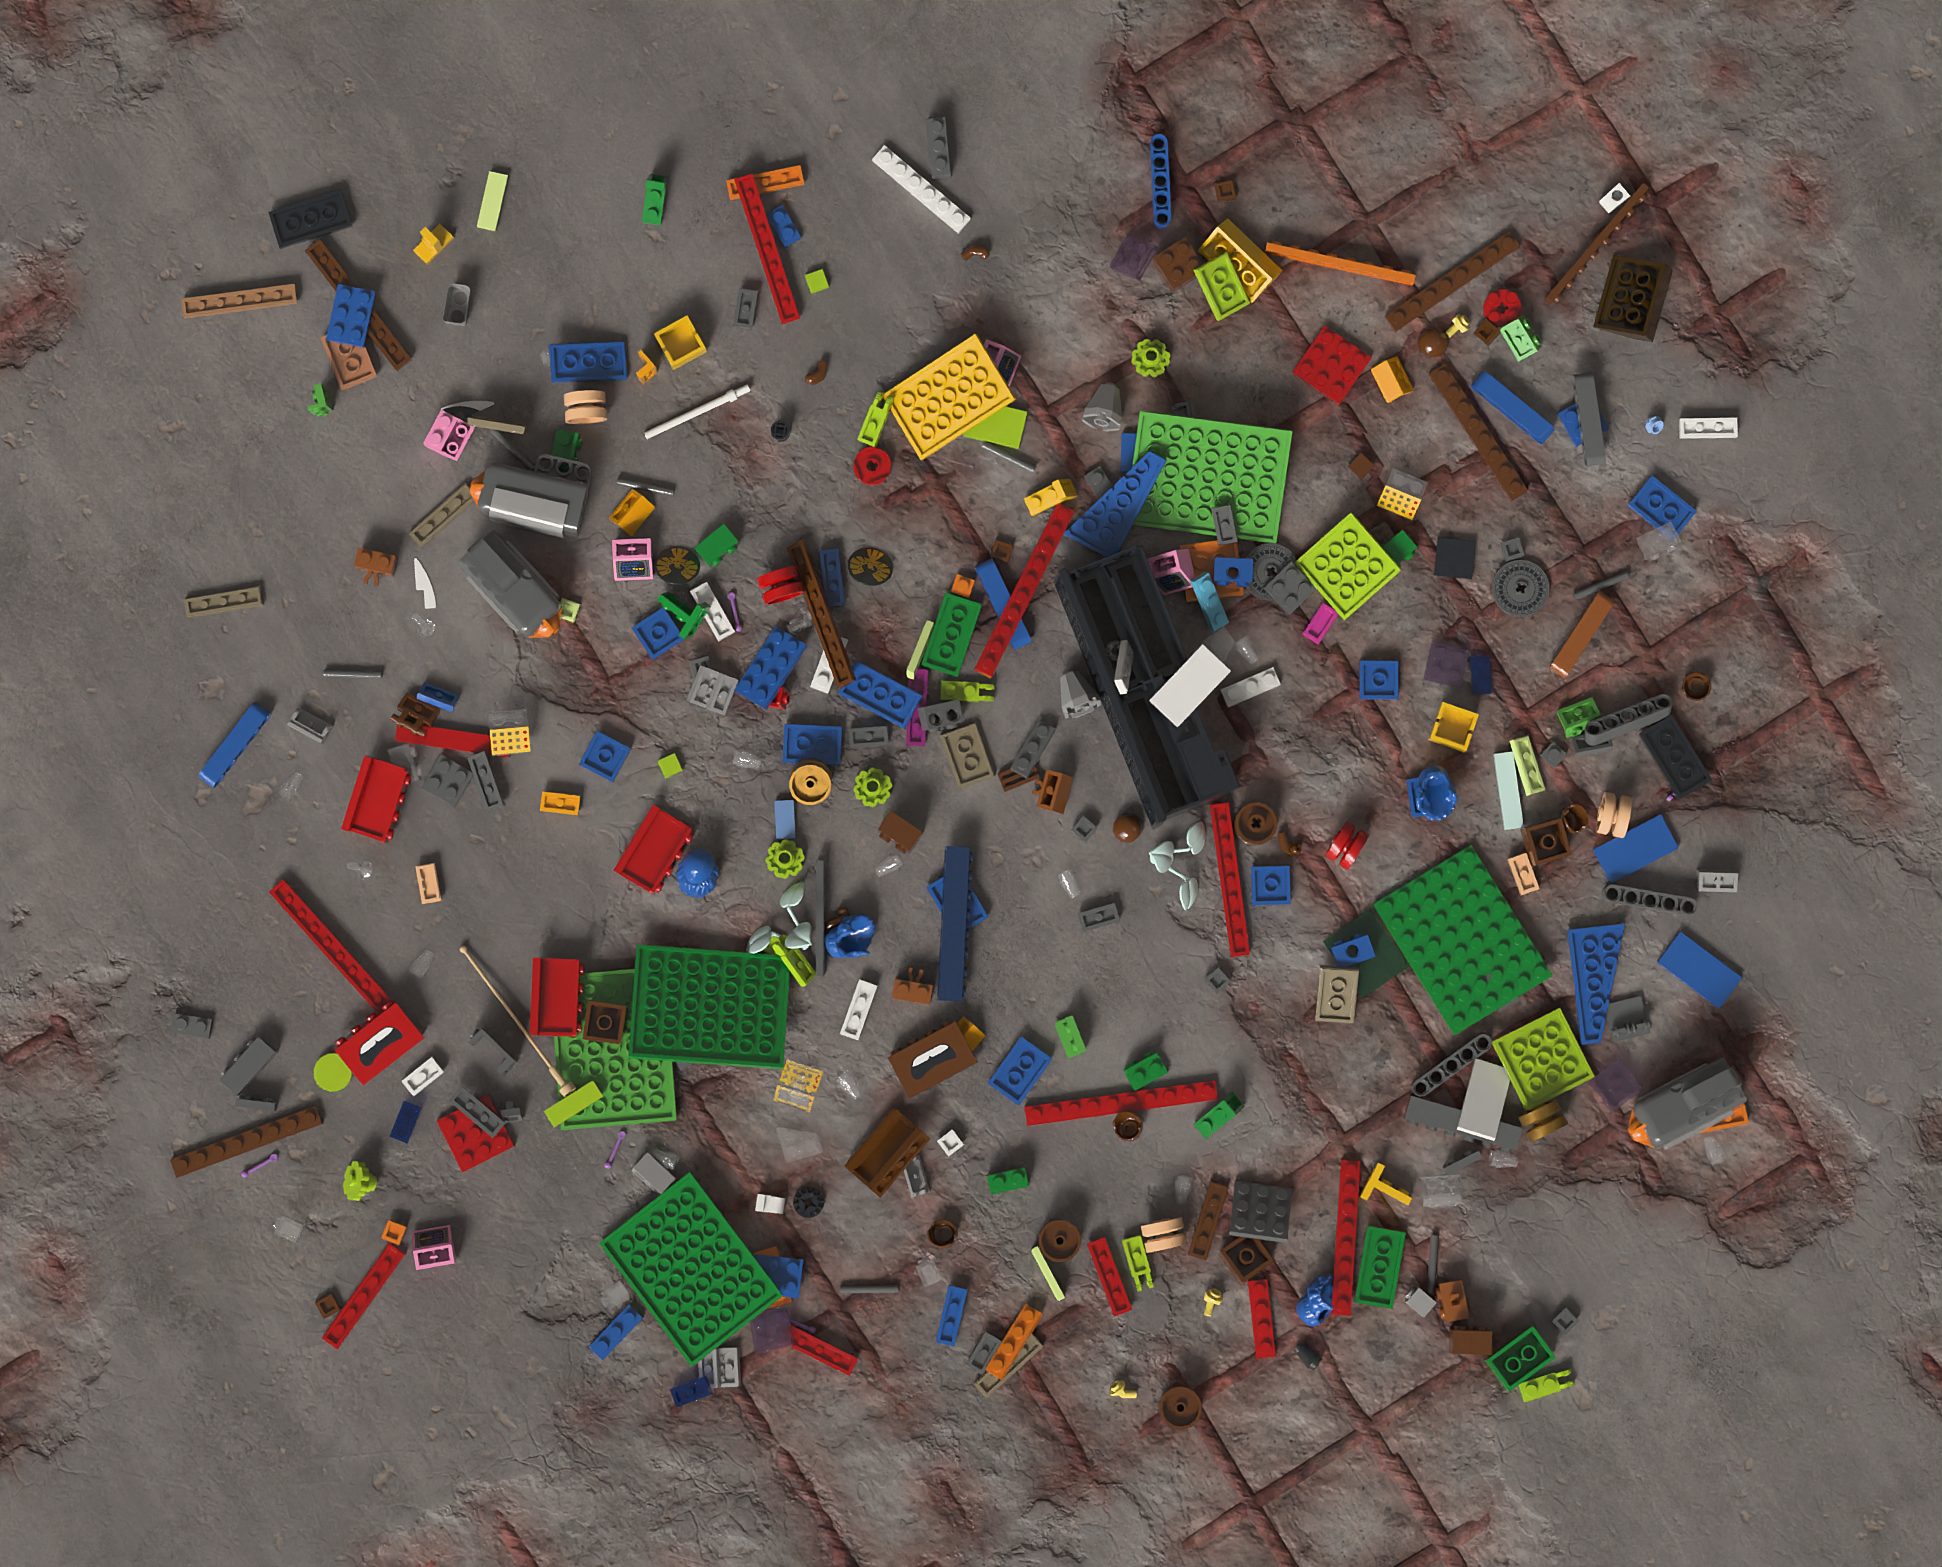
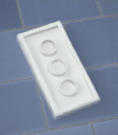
(1190, 685)
(1484, 1100)

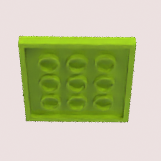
(1348, 566)
(1543, 1059)

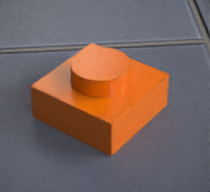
(962, 586)
(393, 1232)

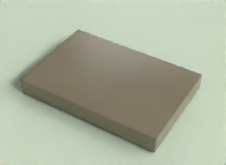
(498, 424)
(967, 756)
(1336, 994)

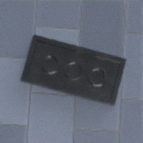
(310, 219)
(1675, 757)

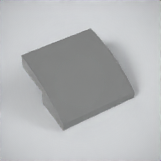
(712, 690)
(721, 1367)

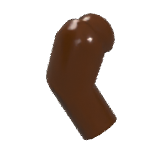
(975, 249)
(817, 376)
(1288, 847)
(830, 924)

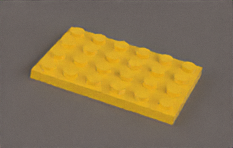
(949, 397)

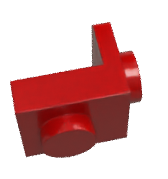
(781, 699)

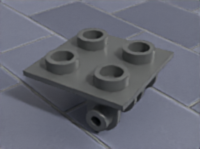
(1627, 1019)

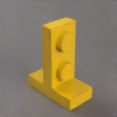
(432, 243)
(1050, 496)
(1384, 1186)

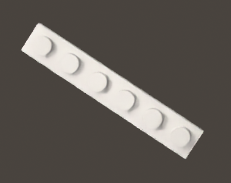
(921, 189)

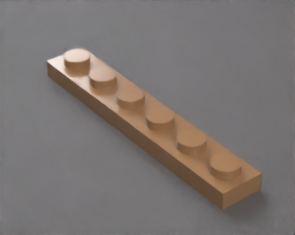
(239, 301)

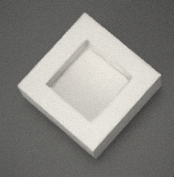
(950, 1143)

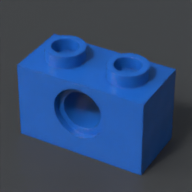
(1244, 569)
(1364, 952)

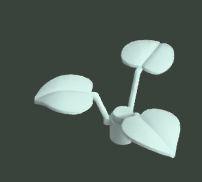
(1163, 857)
(798, 937)

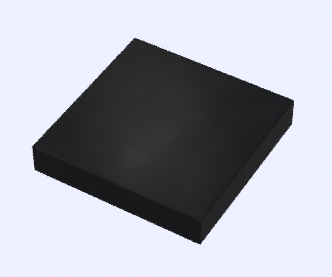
(1454, 558)

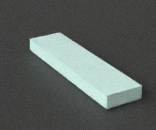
(1508, 790)

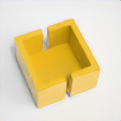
(680, 342)
(1453, 727)

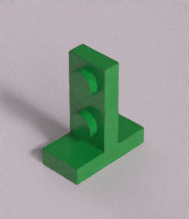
(654, 198)
(684, 613)
(1219, 1115)

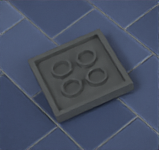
(1260, 1211)

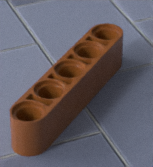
(1582, 634)

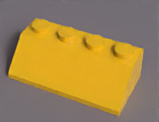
(1251, 264)

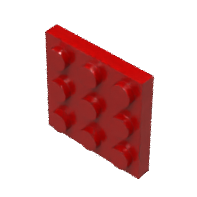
(1331, 365)
(470, 1142)

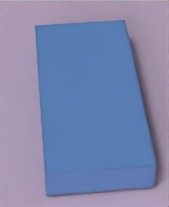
(785, 819)

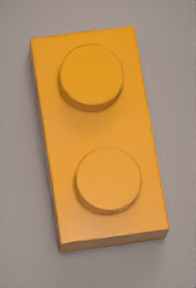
(560, 803)

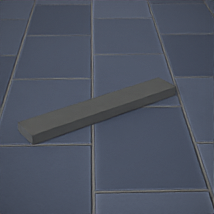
(820, 887)

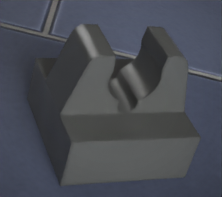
(511, 1113)

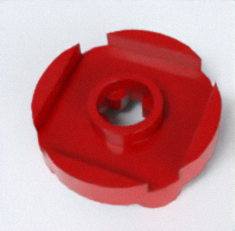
(1497, 298)
(871, 477)

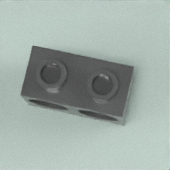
(940, 713)

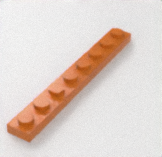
(1348, 264)

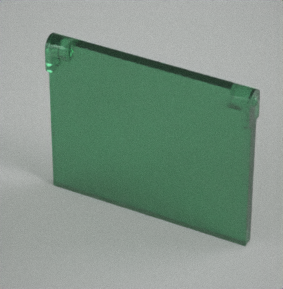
(1376, 970)

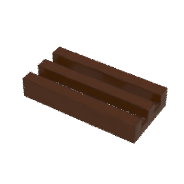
(1004, 781)

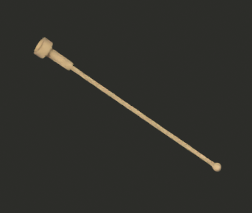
(567, 1088)

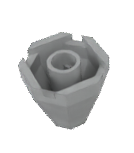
(1104, 408)
(1077, 695)

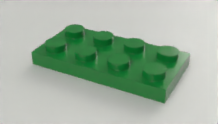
(951, 634)
(1379, 1267)

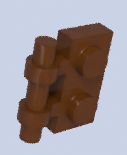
(418, 710)

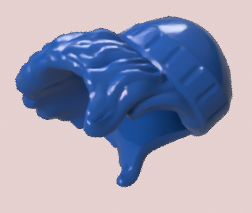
(1435, 793)
(697, 873)
(850, 937)
(1316, 1302)

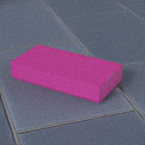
(1320, 623)

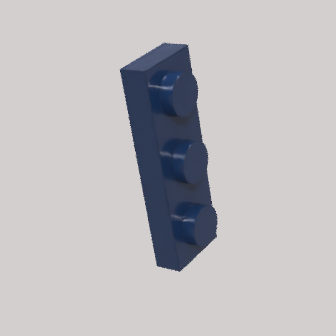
(832, 577)

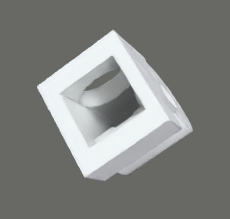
(1614, 198)
(770, 1204)

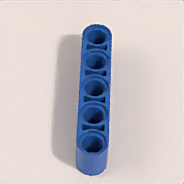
(1160, 172)
(1512, 407)
(999, 597)
(234, 744)

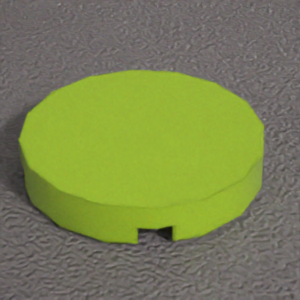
(332, 1073)

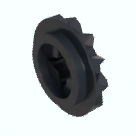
(817, 1199)

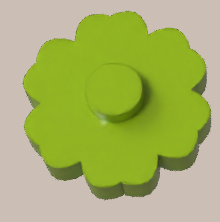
(1150, 358)
(872, 787)
(785, 859)
(358, 1181)

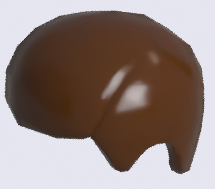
(1432, 343)
(1696, 686)
(1574, 818)
(1127, 828)
(1127, 1126)
(942, 1234)

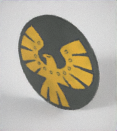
(677, 565)
(870, 566)

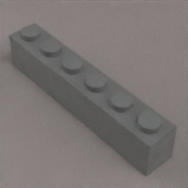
(1447, 1119)

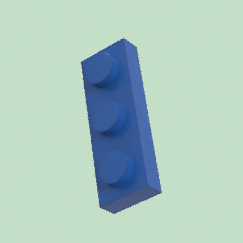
(951, 1315)
(615, 1332)

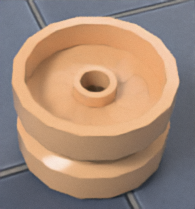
(585, 407)
(1613, 814)
(1163, 1233)

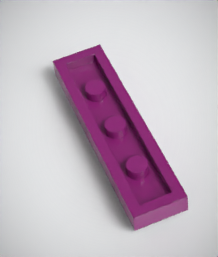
(914, 732)

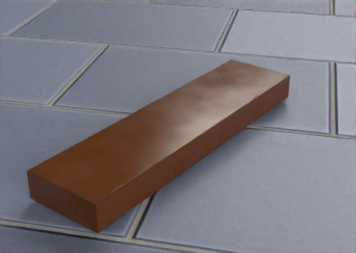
(1208, 1220)

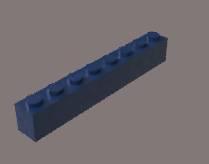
(953, 923)

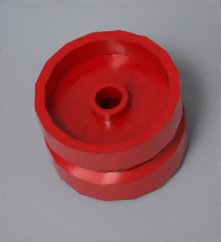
(780, 585)
(1347, 845)

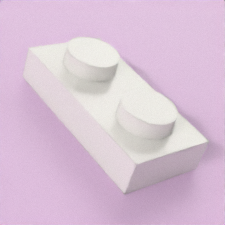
(422, 1076)

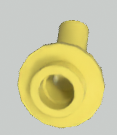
(1461, 323)
(1212, 1297)
(1118, 1389)

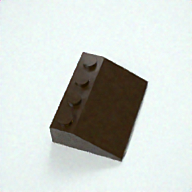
(1633, 298)

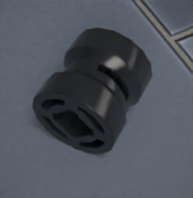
(780, 431)

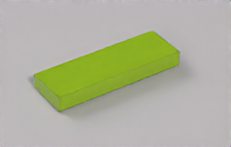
(573, 1103)

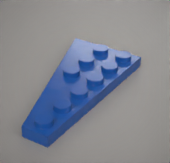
(1113, 515)
(1593, 967)

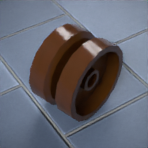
(1255, 812)
(1070, 1244)
(1168, 1407)

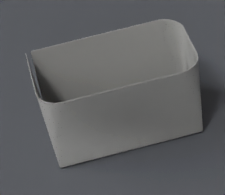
(450, 301)

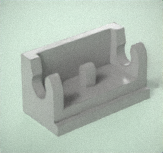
(310, 725)
(1717, 880)
(653, 1174)
(916, 1178)

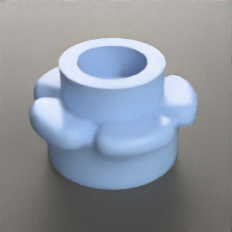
(1654, 425)

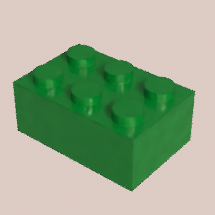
(1519, 1358)

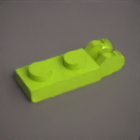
(875, 420)
(964, 691)
(794, 961)
(1137, 1260)
(1544, 1385)

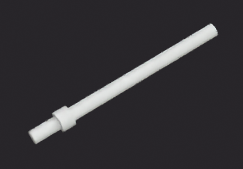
(729, 396)

